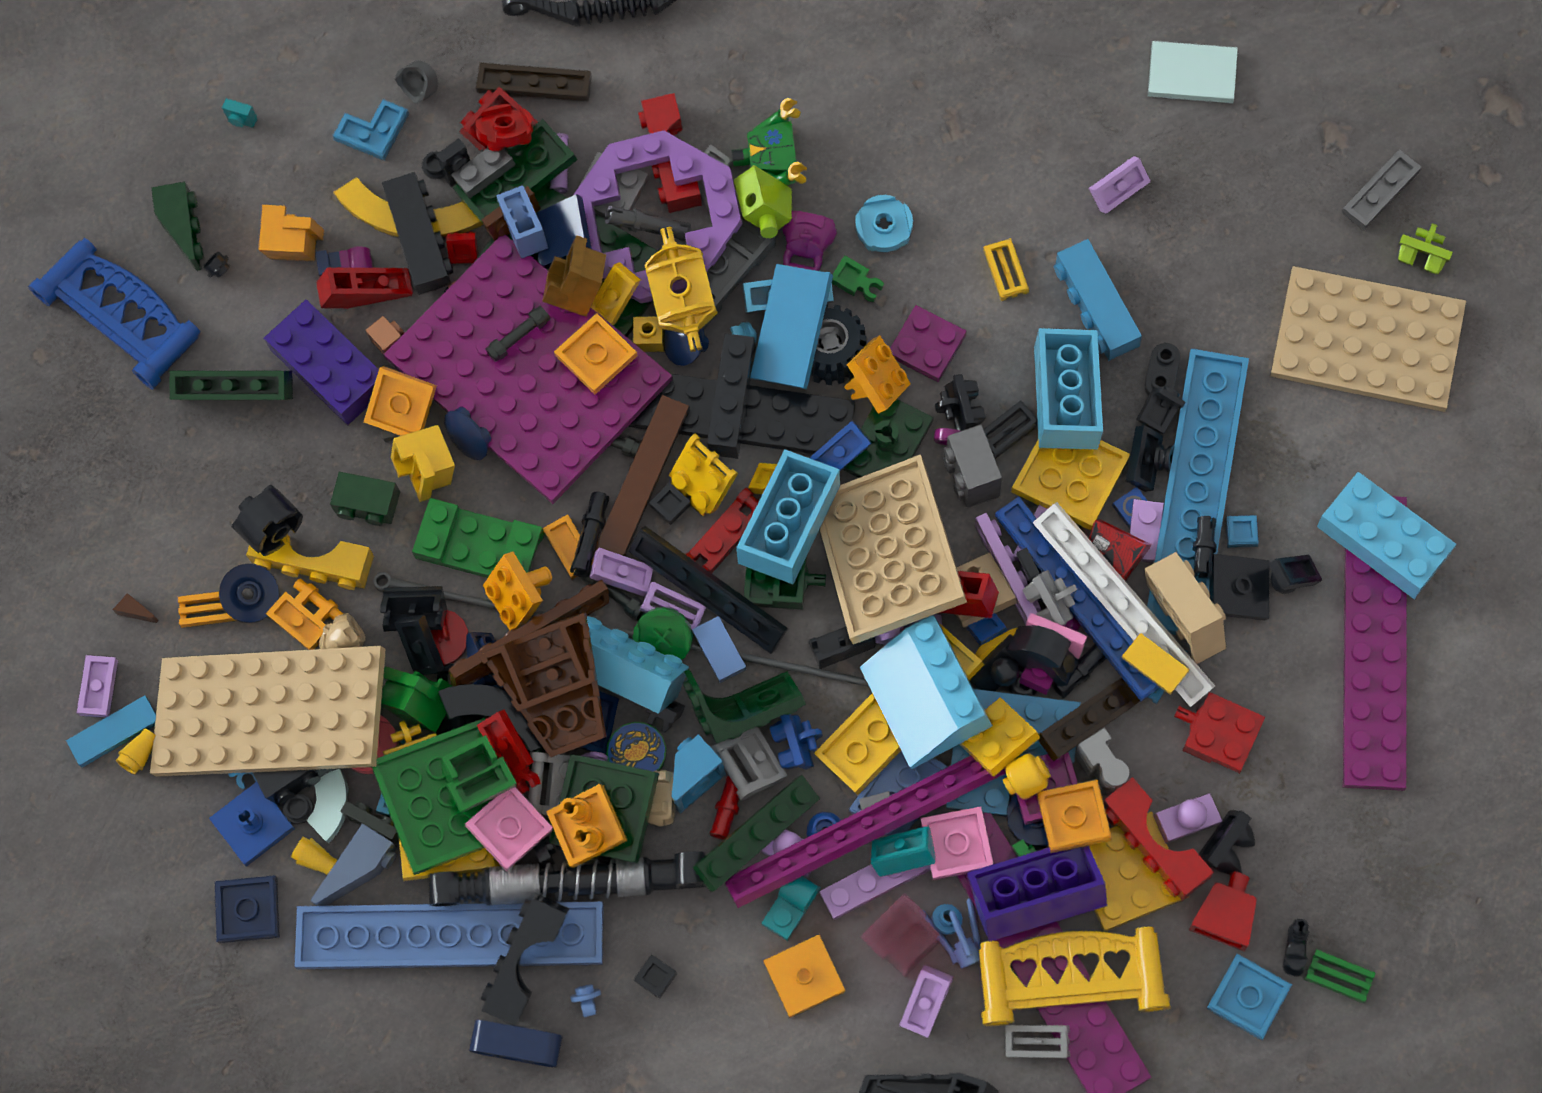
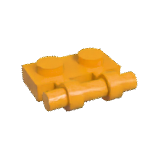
(299, 621)

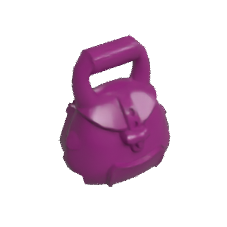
(808, 237)

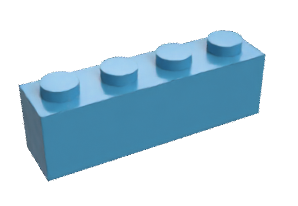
(1097, 299)

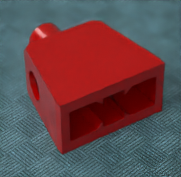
(1227, 913)

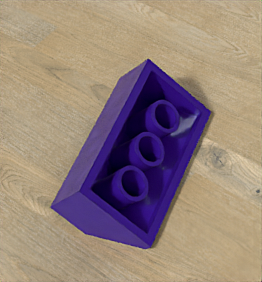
(1036, 890)

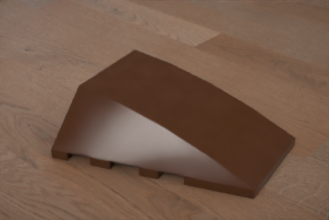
(553, 683)

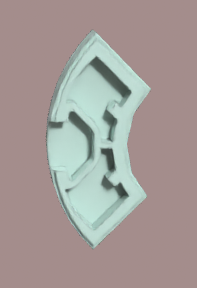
(331, 796)

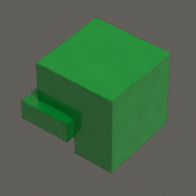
(414, 698)
(475, 774)

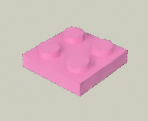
(509, 827)
(958, 842)

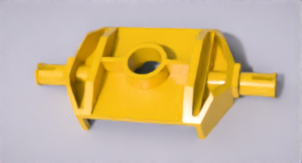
(693, 307)

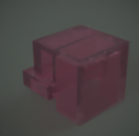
(902, 935)

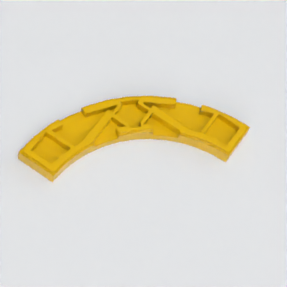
(377, 213)

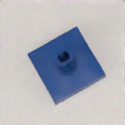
(251, 824)

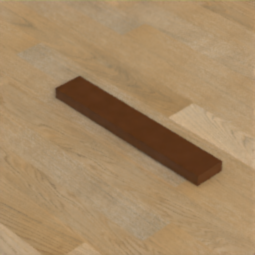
(643, 476)

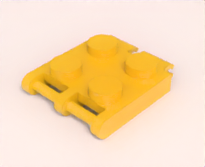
(700, 478)

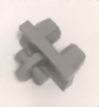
(1055, 596)

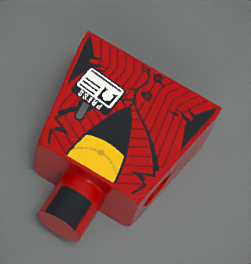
(1118, 547)

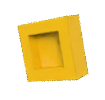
(761, 477)

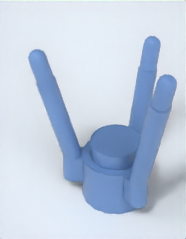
(966, 951)

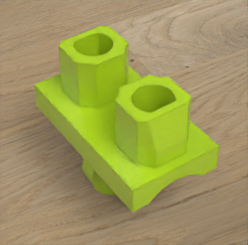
(1437, 255)

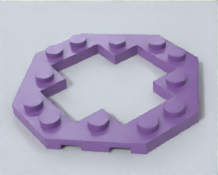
(687, 166)

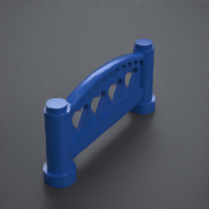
(153, 354)

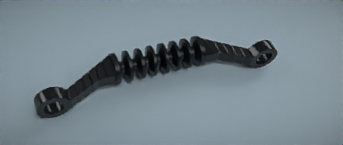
(571, 11)

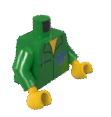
(773, 146)

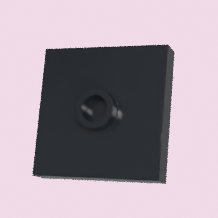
(1240, 586)

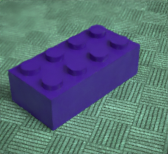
(324, 361)

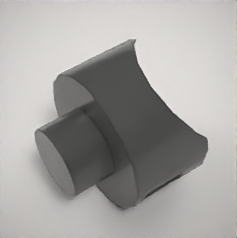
(417, 81)

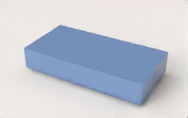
(719, 649)

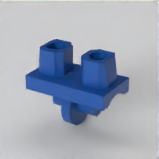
(800, 739)

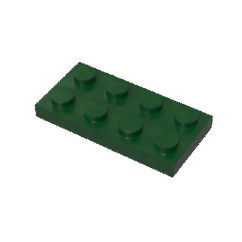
(535, 167)

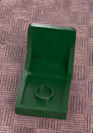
(747, 709)

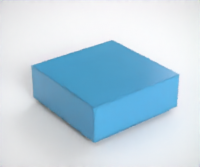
(1242, 531)

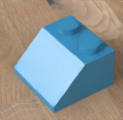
(695, 771)

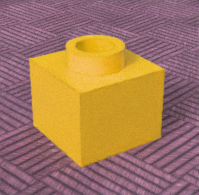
(648, 341)

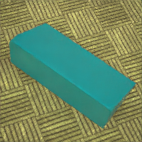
(903, 851)

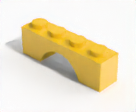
(345, 564)

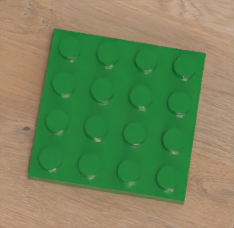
(421, 804)

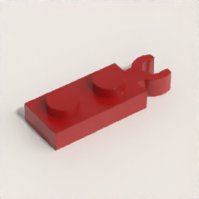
(509, 745)

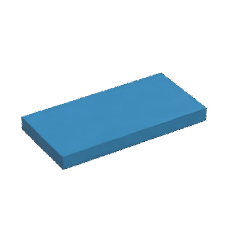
(791, 326)

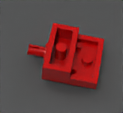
(1221, 731)

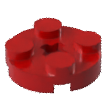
(491, 127)

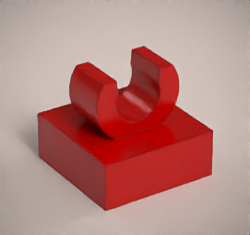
(462, 247)

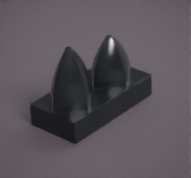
(1232, 830)

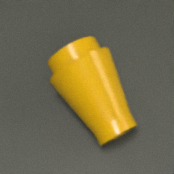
(136, 753)
(313, 856)

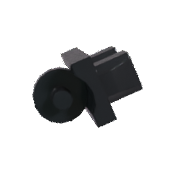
(957, 406)

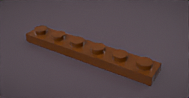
(587, 600)

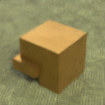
(575, 281)

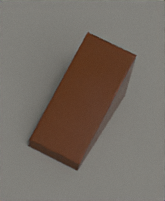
(131, 608)

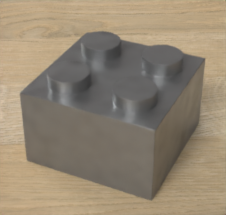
(973, 466)

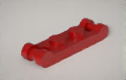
(725, 532)

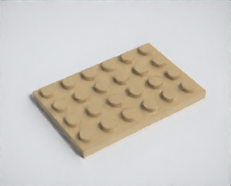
(1368, 338)
(889, 551)

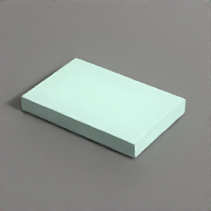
(1192, 72)

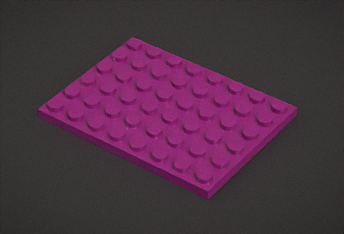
(529, 401)

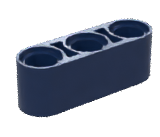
(515, 1043)

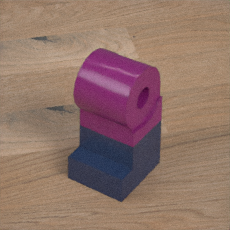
(352, 258)

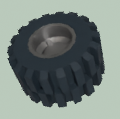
(837, 345)

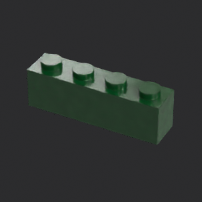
(231, 384)

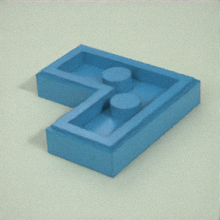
(374, 136)

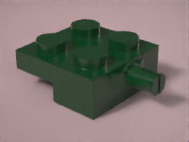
(776, 593)

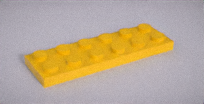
(865, 740)

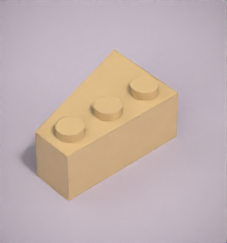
(1188, 606)

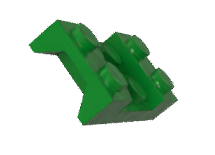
(472, 540)

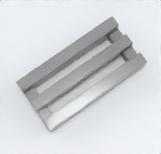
(1064, 1041)

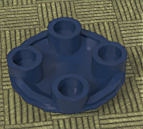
(678, 349)
(466, 434)

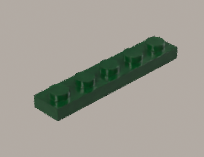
(756, 833)

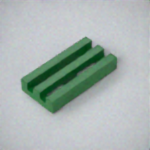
(1314, 965)

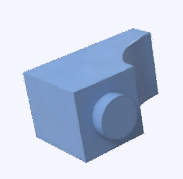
(522, 221)

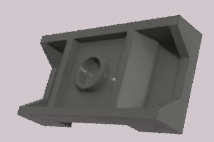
(741, 254)

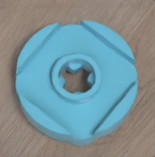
(884, 239)

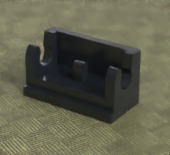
(413, 601)
(837, 647)

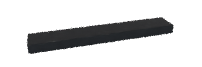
(708, 589)

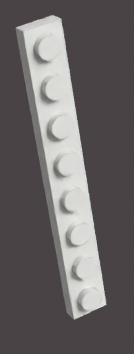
(1117, 595)

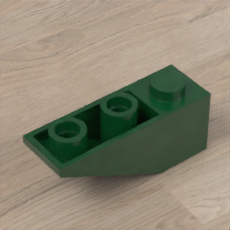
(175, 212)

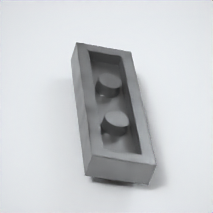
(1381, 189)

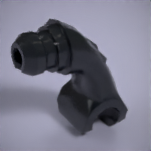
(1295, 952)

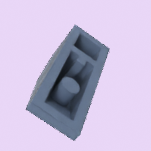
(360, 862)

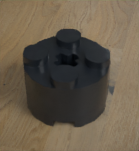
(267, 520)

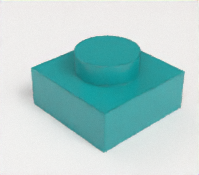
(239, 113)

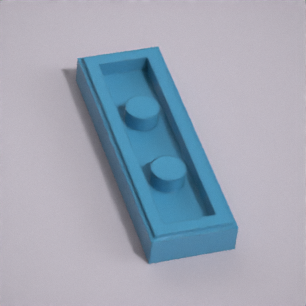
(112, 731)

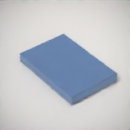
(896, 777)

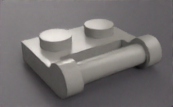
(756, 759)
(556, 777)

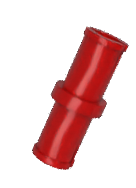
(726, 810)

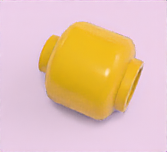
(1026, 776)

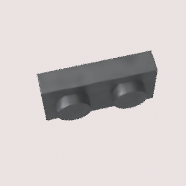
(482, 170)

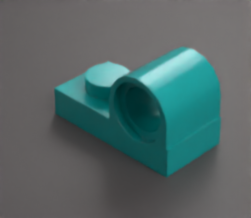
(790, 906)

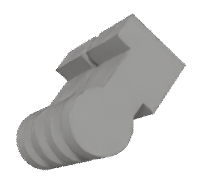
(1098, 759)

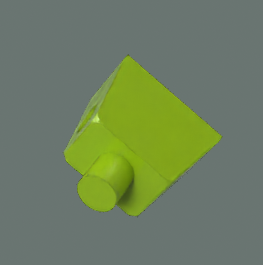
(764, 200)

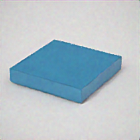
(1249, 996)

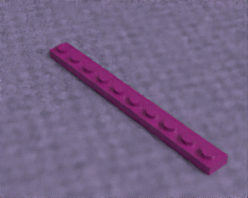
(857, 830)

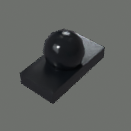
(1293, 573)
(998, 669)

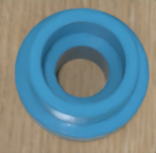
(940, 924)

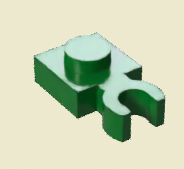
(852, 277)

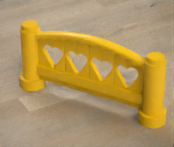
(1006, 993)

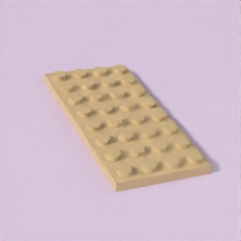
(268, 711)

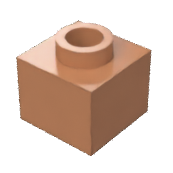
(384, 334)

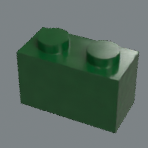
(364, 498)

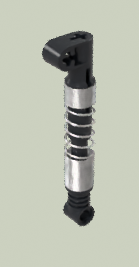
(522, 882)

